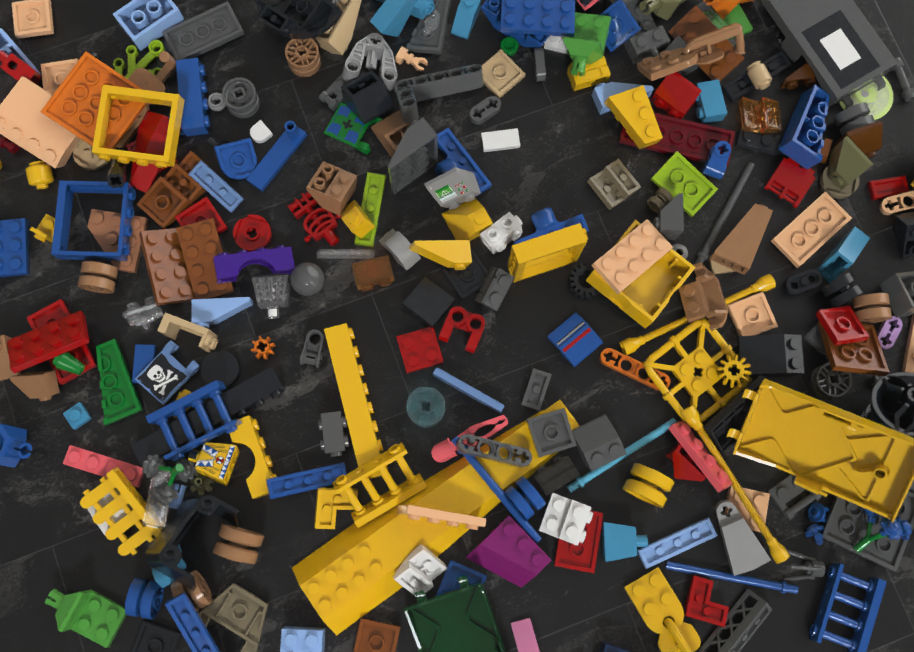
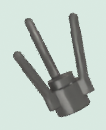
(811, 568)

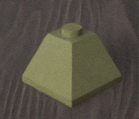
(846, 163)

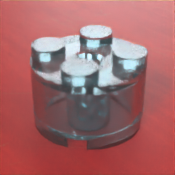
(428, 396)

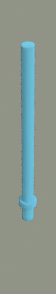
(580, 481)

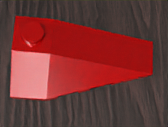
(150, 140)

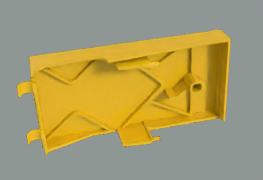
(827, 448)

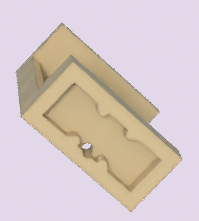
(171, 325)

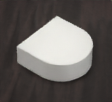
(260, 132)

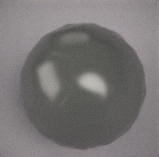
(307, 279)

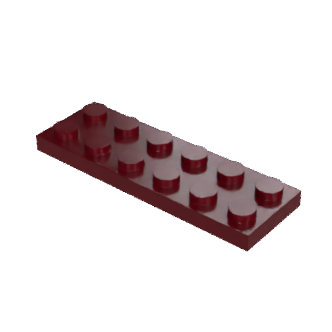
(687, 137)

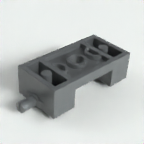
(649, 40)

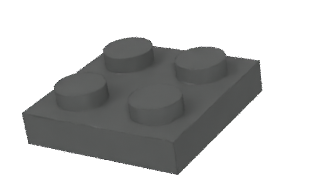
(551, 432)

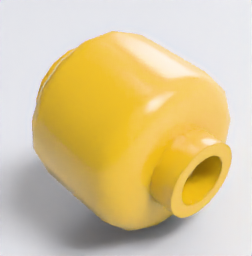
(39, 174)

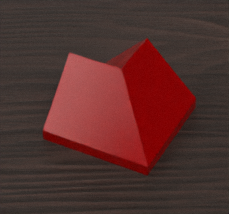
(683, 465)

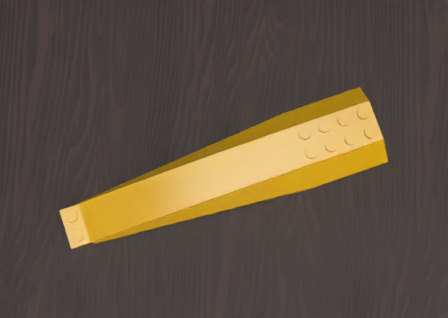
(359, 564)

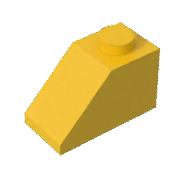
(356, 219)

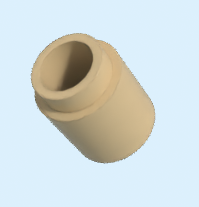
(759, 75)

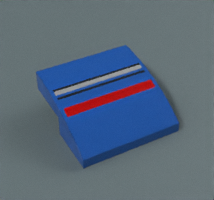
(575, 339)

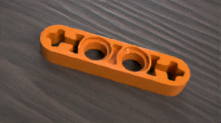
(635, 367)

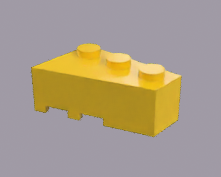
(636, 116)

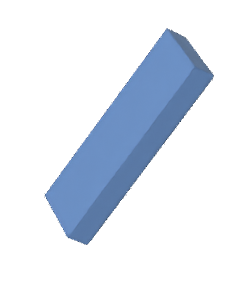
(216, 186)

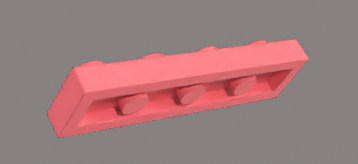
(701, 457)
(101, 464)

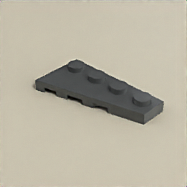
(434, 42)

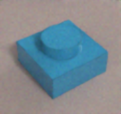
(77, 415)

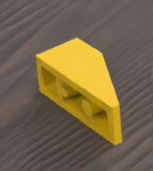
(448, 253)

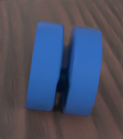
(525, 497)
(144, 598)

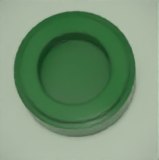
(509, 46)

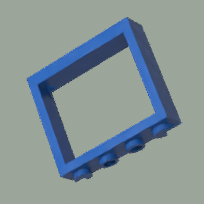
(63, 220)

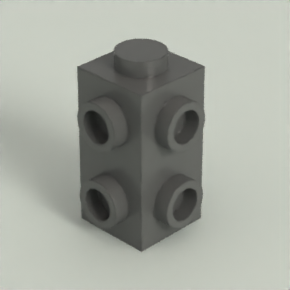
(334, 437)

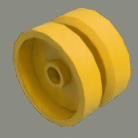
(648, 485)

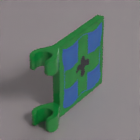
(348, 128)

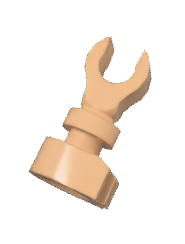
(409, 58)

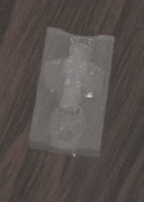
(144, 314)

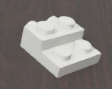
(566, 519)

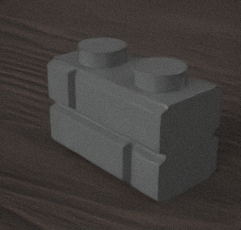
(494, 288)

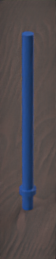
(500, 494)
(782, 586)

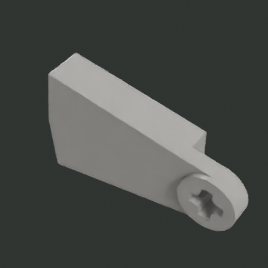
(740, 543)

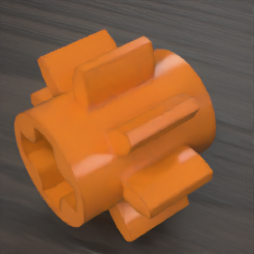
(258, 345)

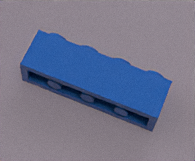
(193, 89)

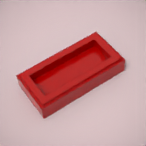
(887, 187)

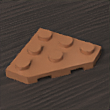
(106, 228)

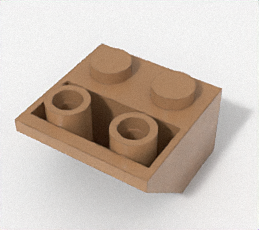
(390, 131)
(332, 187)

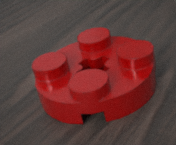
(247, 225)

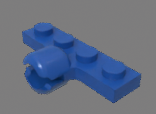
(458, 157)
(546, 223)

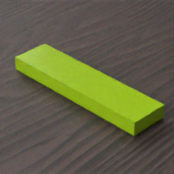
(371, 205)

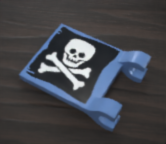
(165, 374)

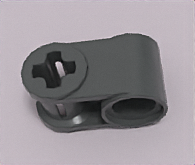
(313, 350)

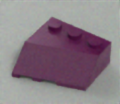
(510, 553)

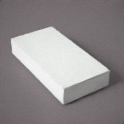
(500, 140)

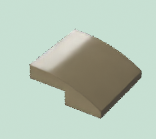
(614, 184)

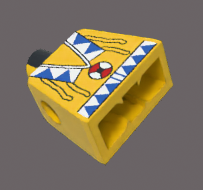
(215, 461)

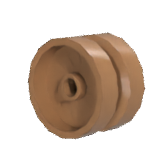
(237, 547)

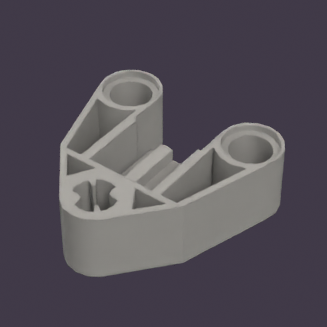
(375, 49)

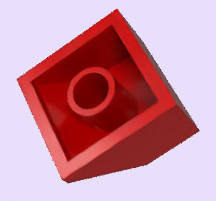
(676, 95)

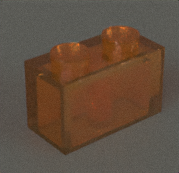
(373, 273)

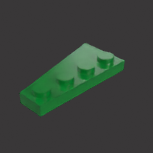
(118, 391)

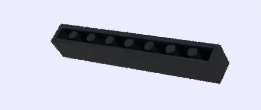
(237, 402)

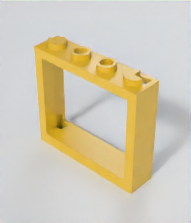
(144, 96)
(546, 252)

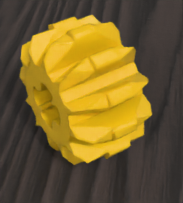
(740, 367)

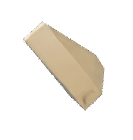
(340, 34)

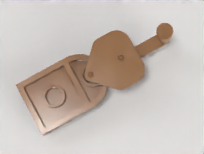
(682, 58)
(148, 81)

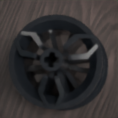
(897, 395)

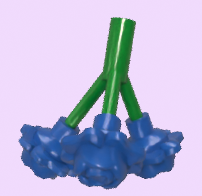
(893, 530)

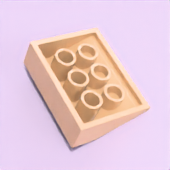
(31, 129)

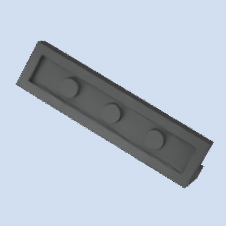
(743, 630)

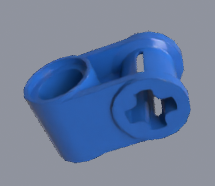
(716, 162)

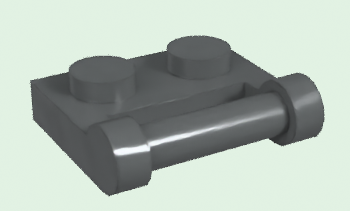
(785, 491)

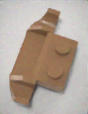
(704, 298)

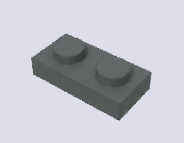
(536, 389)

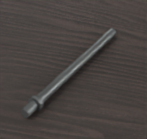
(703, 254)

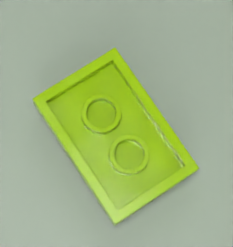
(682, 177)

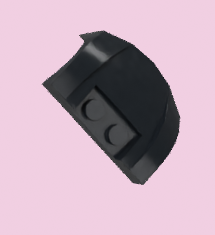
(299, 17)

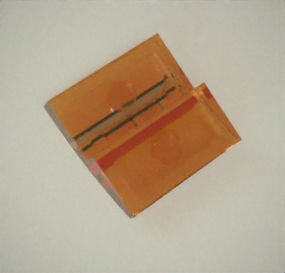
(760, 115)

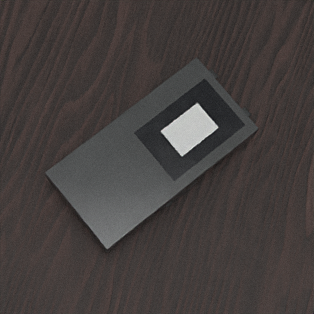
(834, 42)

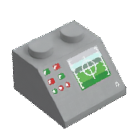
(453, 188)

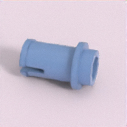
(176, 503)

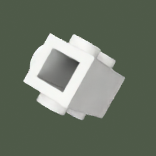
(502, 232)

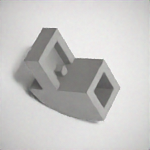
(399, 248)

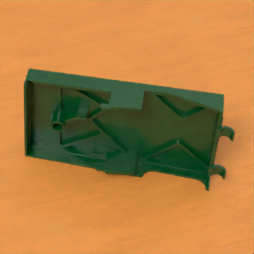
(455, 620)

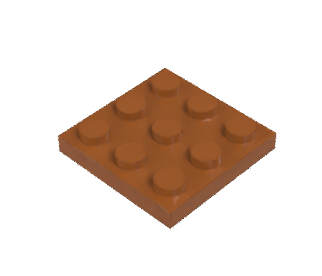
(856, 357)

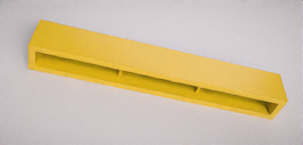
(353, 394)

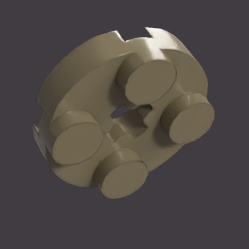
(832, 190)

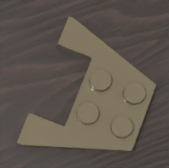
(240, 613)

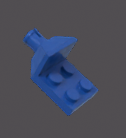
(13, 445)

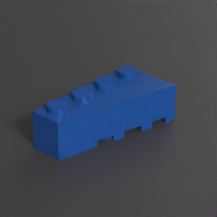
(806, 127)

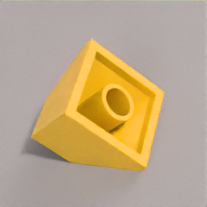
(467, 220)

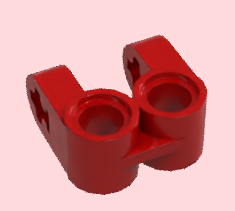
(464, 324)

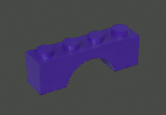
(229, 265)

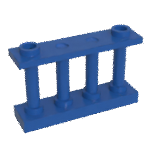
(178, 408)
(868, 609)

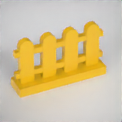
(129, 495)

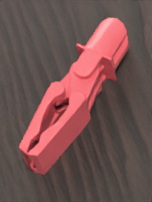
(447, 450)

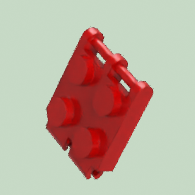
(790, 181)

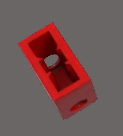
(10, 61)

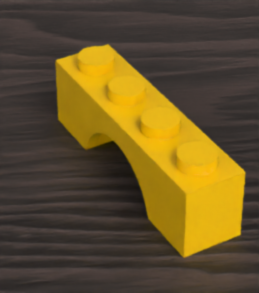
(248, 435)

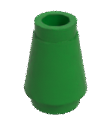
(68, 363)

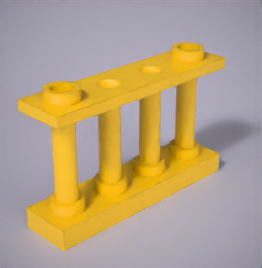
(379, 503)

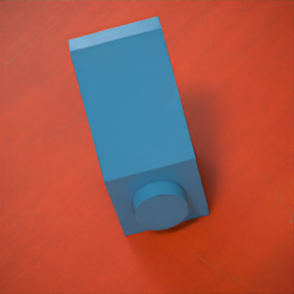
(465, 17)

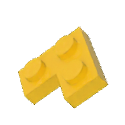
(327, 504)

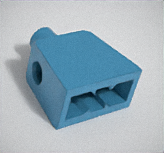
(620, 541)

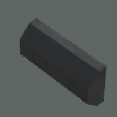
(731, 416)

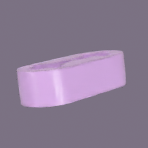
(891, 335)

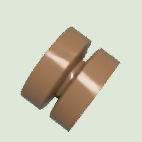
(303, 57)
(97, 277)
(872, 307)
(200, 596)

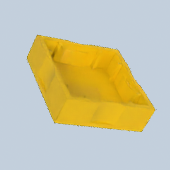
(650, 291)

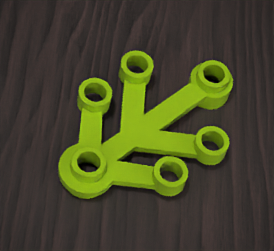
(132, 66)

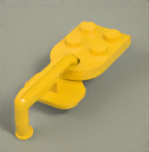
(654, 602)

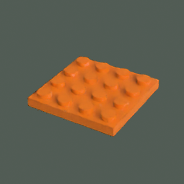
(78, 101)

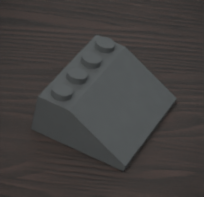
(414, 155)

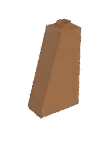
(742, 243)

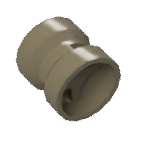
(660, 200)

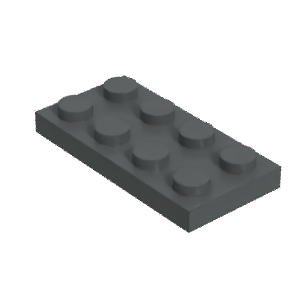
(203, 32)

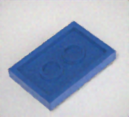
(14, 247)

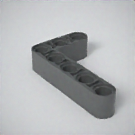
(435, 85)

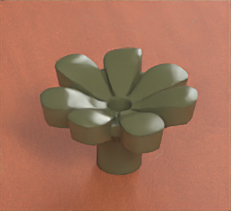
(201, 484)

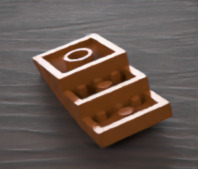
(173, 192)

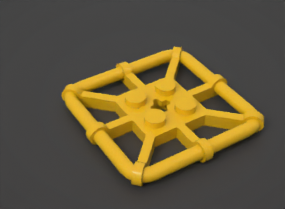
(685, 367)

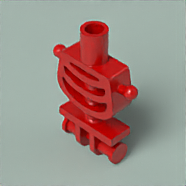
(323, 229)

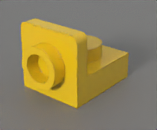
(45, 229)

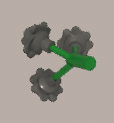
(181, 471)

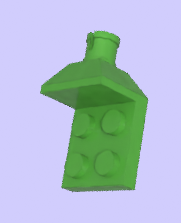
(588, 41)
(88, 615)

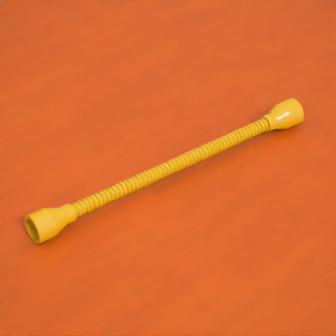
(632, 344)
(776, 549)

